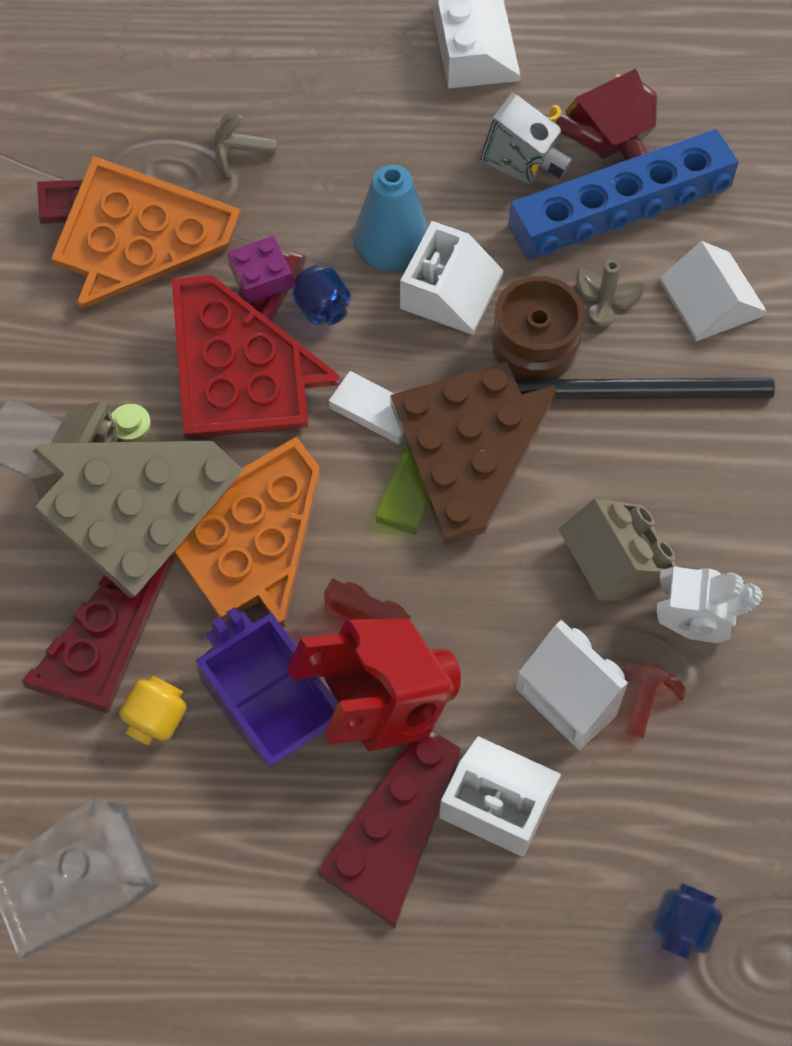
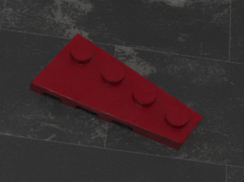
(97, 645)
(388, 836)

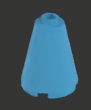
(390, 220)

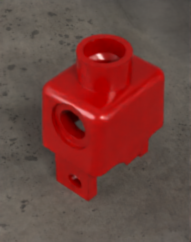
(383, 681)

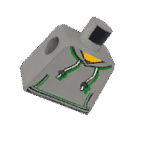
(523, 142)

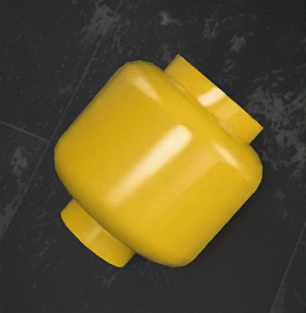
(152, 710)

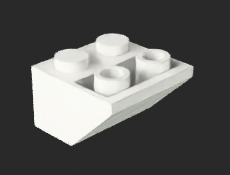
(449, 279)
(572, 684)
(498, 795)

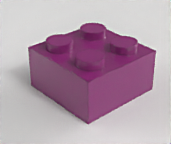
(260, 269)

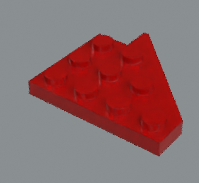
(237, 364)

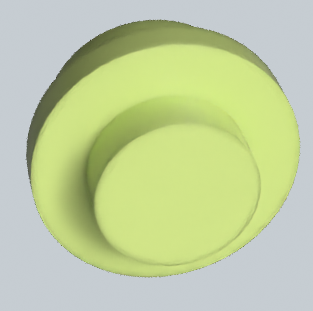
(131, 422)

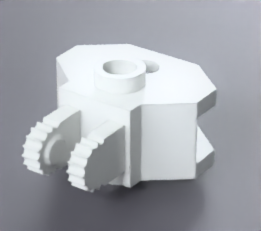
(704, 601)

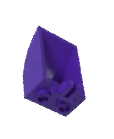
(254, 690)

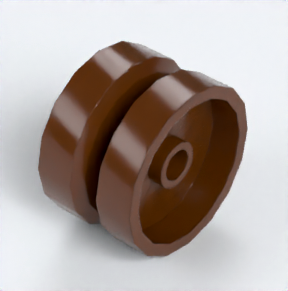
(538, 327)

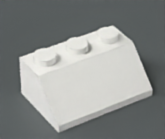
(475, 42)

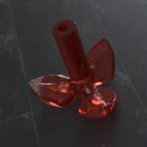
(649, 680)

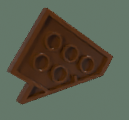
(469, 442)

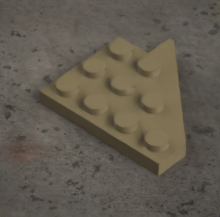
(131, 500)

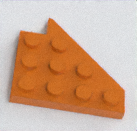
(137, 230)
(255, 534)

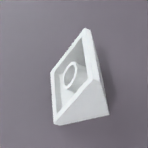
(710, 292)

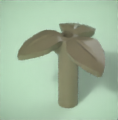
(226, 140)
(607, 292)

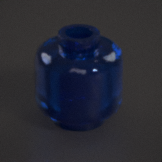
(321, 295)
(687, 921)

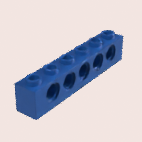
(622, 194)

